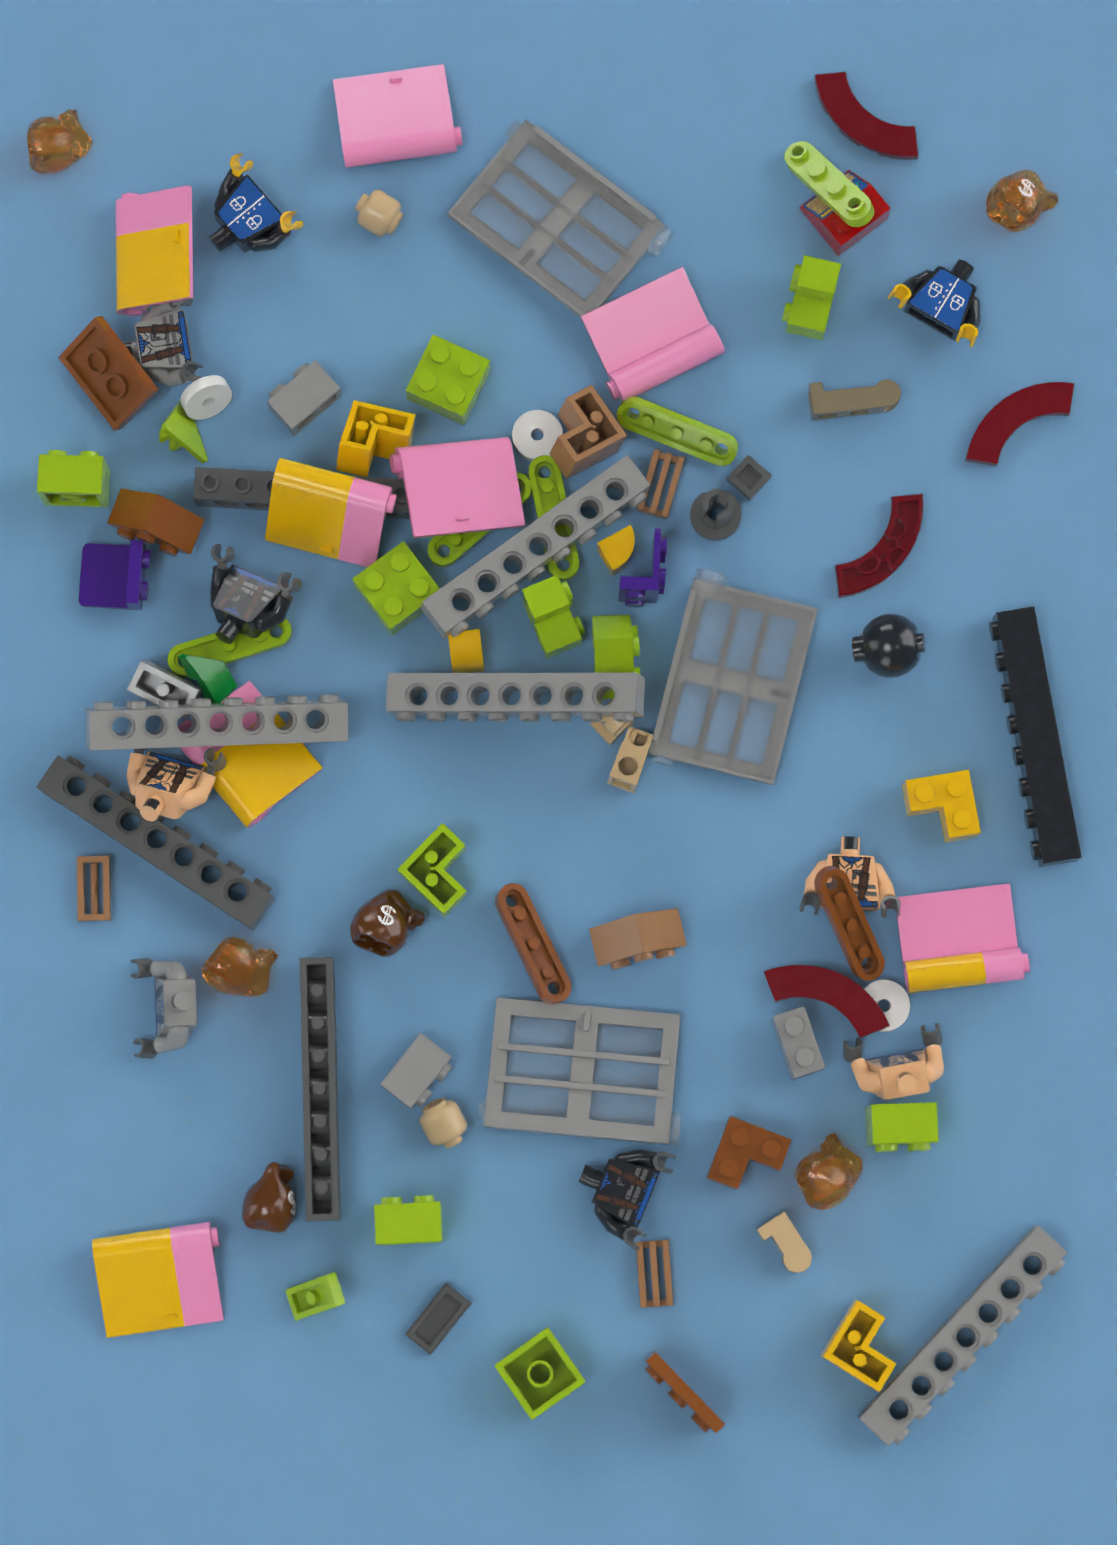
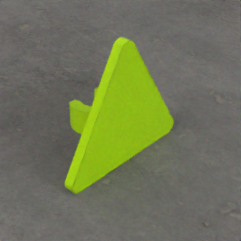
(182, 432)

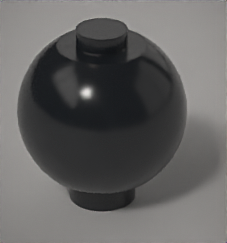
(889, 645)

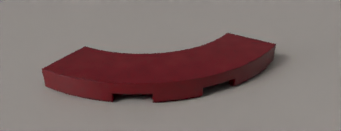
(859, 124)
(1013, 412)
(890, 551)
(830, 988)

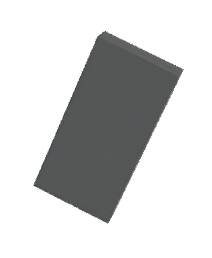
(438, 1318)

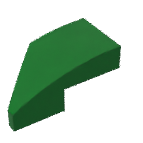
(211, 675)

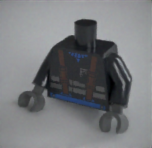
(245, 600)
(625, 1190)

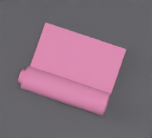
(395, 116)
(652, 335)
(460, 486)

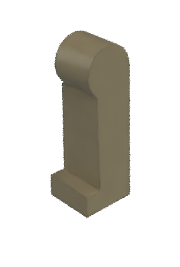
(852, 401)

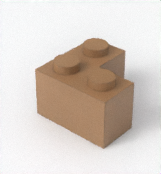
(591, 433)
(638, 938)

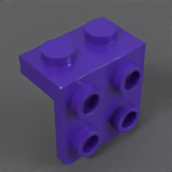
(114, 575)
(641, 590)

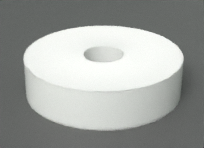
(206, 397)
(528, 424)
(897, 1000)

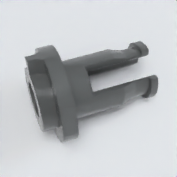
(725, 523)

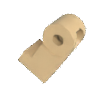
(610, 729)
(630, 760)
(795, 1253)

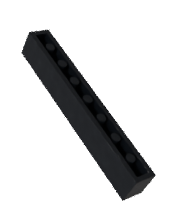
(1036, 737)

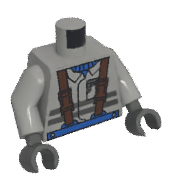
(165, 345)
(173, 1006)

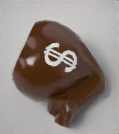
(384, 923)
(270, 1201)

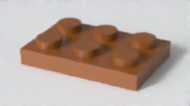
(108, 373)
(682, 1393)

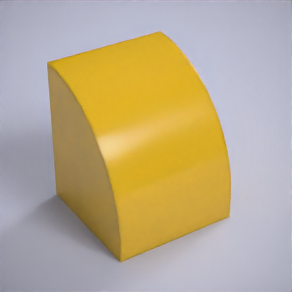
(617, 549)
(466, 652)

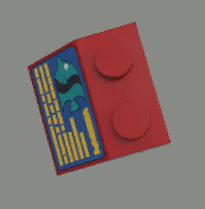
(833, 229)

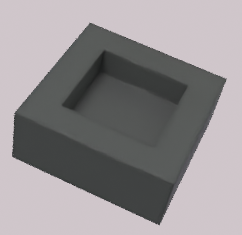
(748, 477)

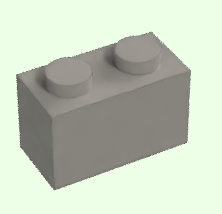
(303, 397)
(158, 683)
(798, 1043)
(417, 1071)

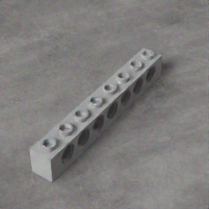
(621, 475)
(405, 687)
(330, 728)
(1035, 1244)

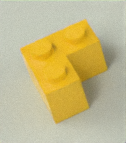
(371, 433)
(950, 796)
(851, 1350)

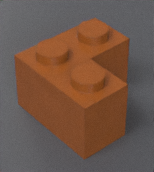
(155, 520)
(745, 1143)

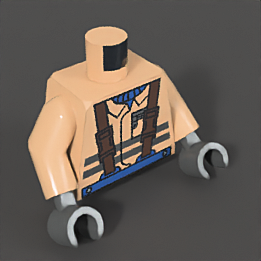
(168, 784)
(866, 876)
(898, 1073)

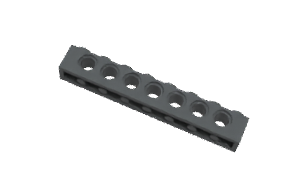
(253, 490)
(56, 785)
(320, 1089)

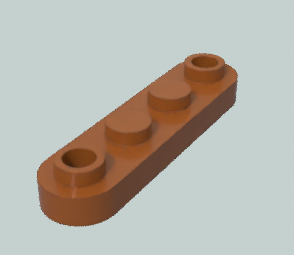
(849, 923)
(533, 944)

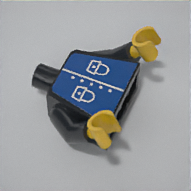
(248, 214)
(943, 301)

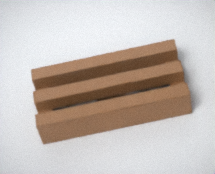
(667, 458)
(94, 916)
(654, 1273)

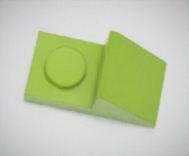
(315, 1296)

